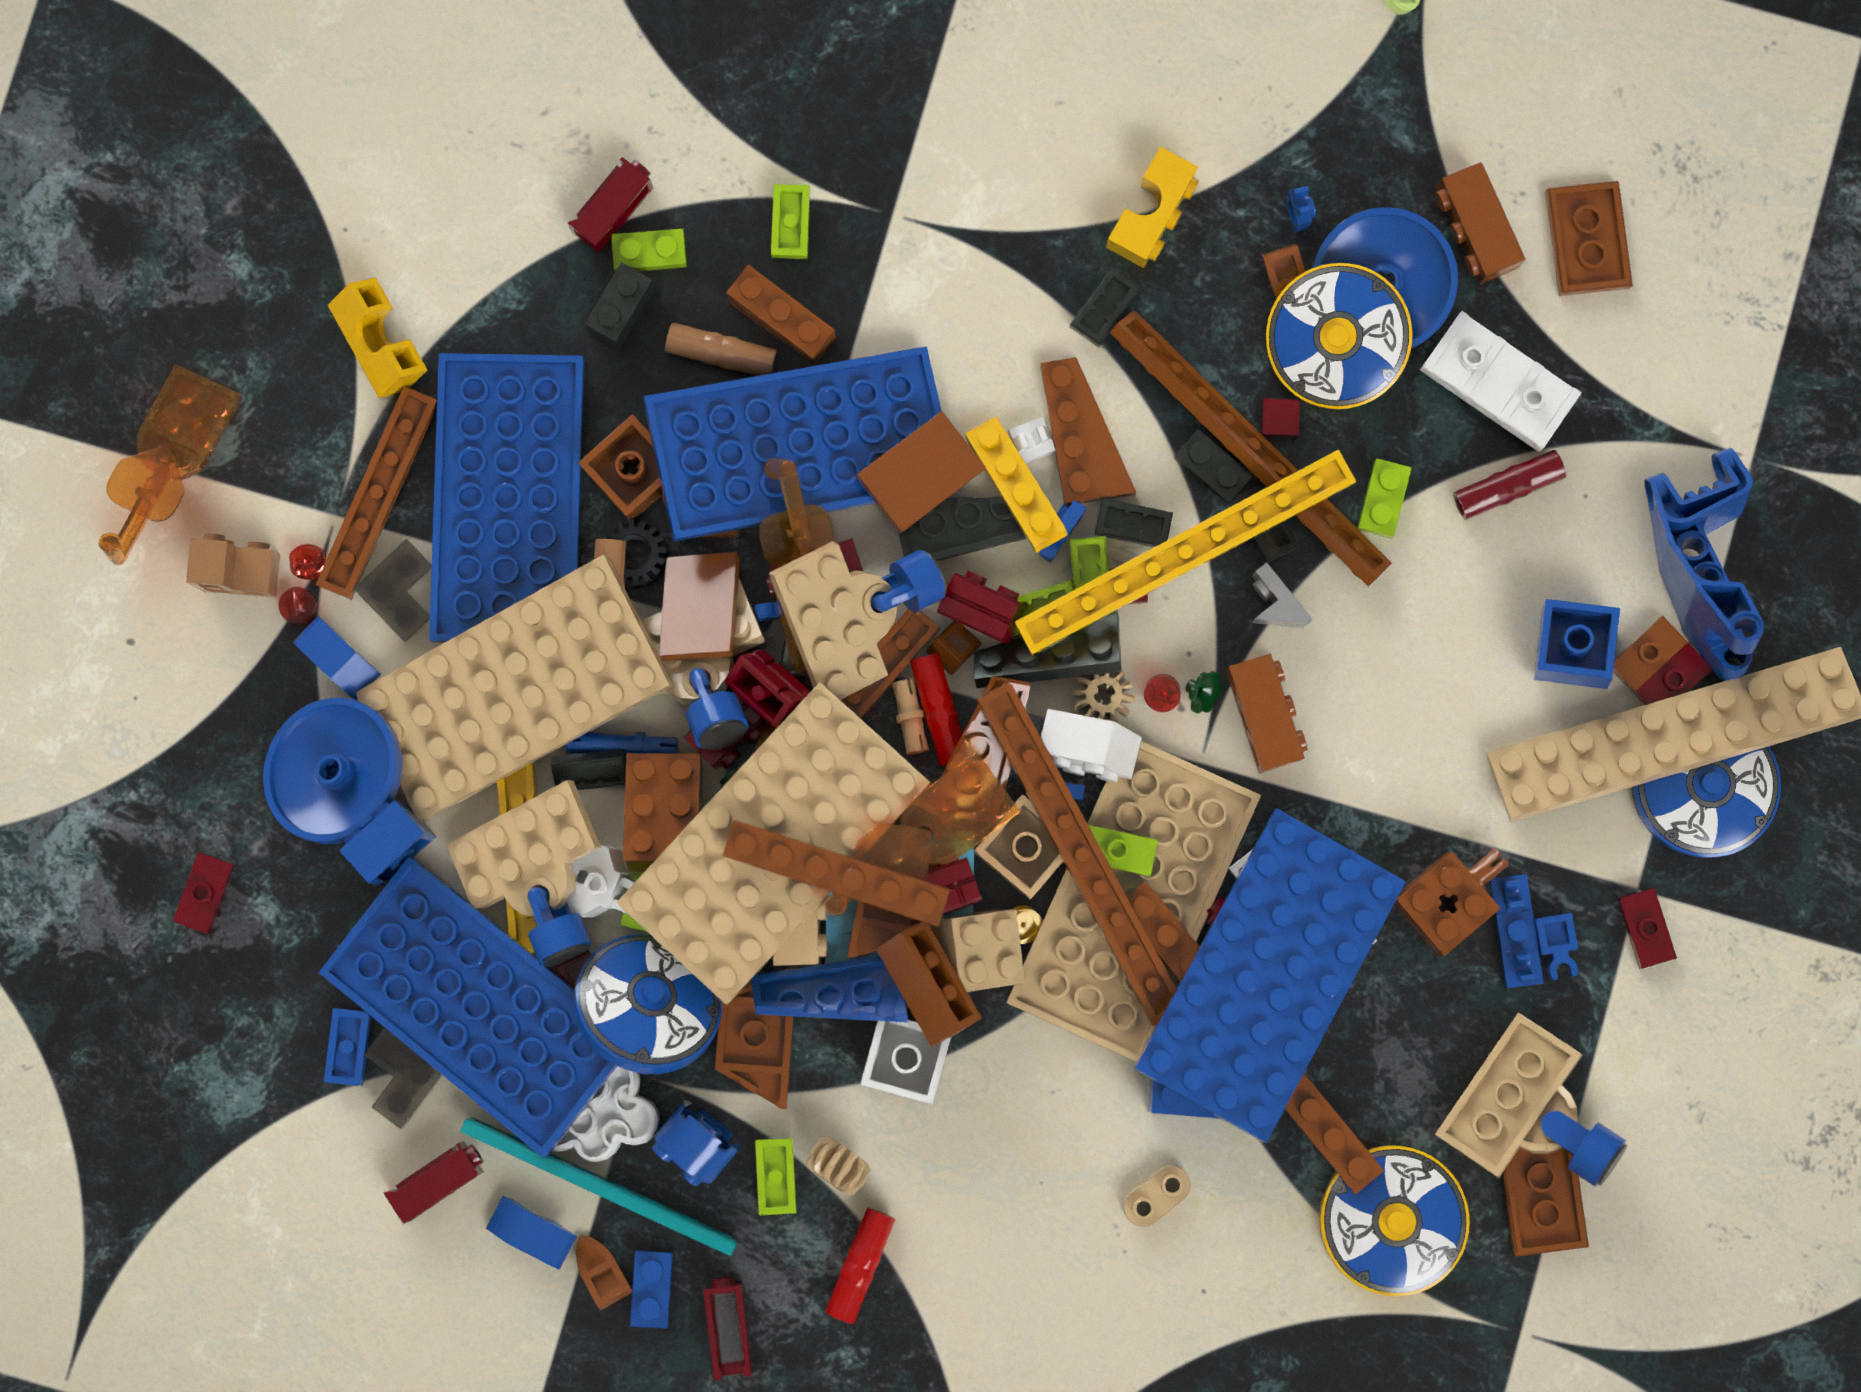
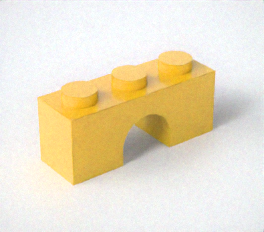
(1138, 235)
(361, 317)

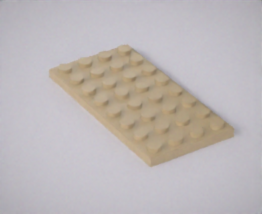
(517, 687)
(812, 780)
(1198, 829)

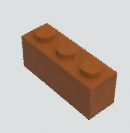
(1479, 223)
(781, 315)
(1266, 713)
(928, 983)

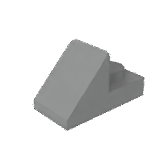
(1285, 607)

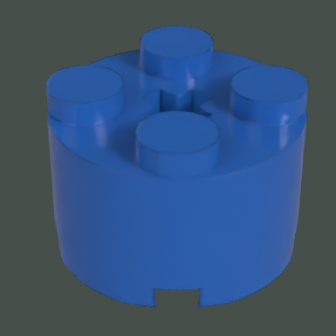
(695, 1144)

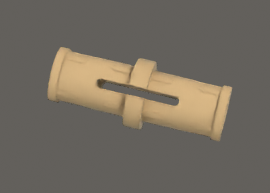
(910, 716)

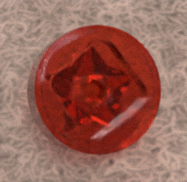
(307, 561)
(297, 605)
(1162, 693)

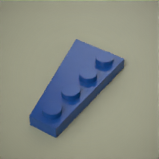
(832, 990)

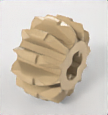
(1114, 701)
(838, 1165)

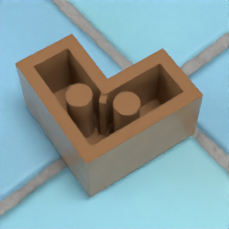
(227, 569)

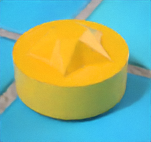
(1028, 923)

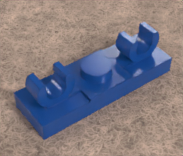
(1516, 931)

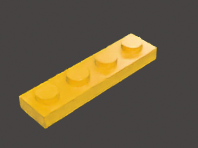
(1016, 484)

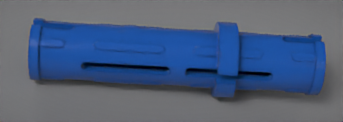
(630, 743)

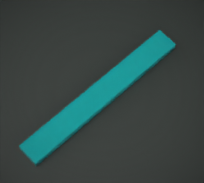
(601, 1186)

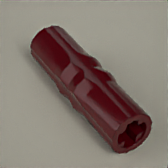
(1509, 484)

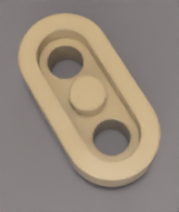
(1157, 1196)

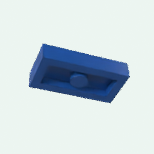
(347, 1047)
(651, 1289)

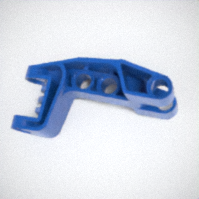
(1703, 597)

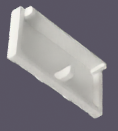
(1500, 381)

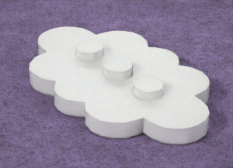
(612, 1118)

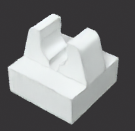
(1032, 440)

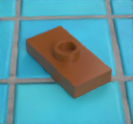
(1648, 653)

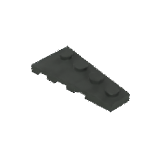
(961, 528)
(1083, 653)

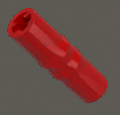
(937, 705)
(860, 1265)

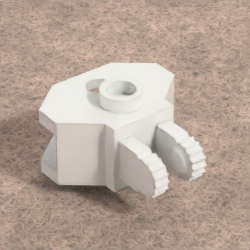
(600, 883)

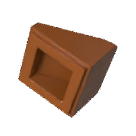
(954, 646)

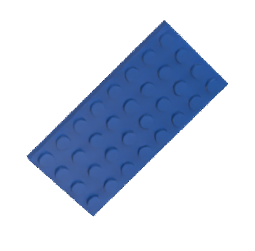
(821, 417)
(503, 483)
(1269, 975)
(471, 1005)

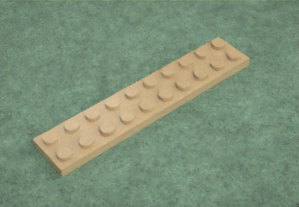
(1675, 734)

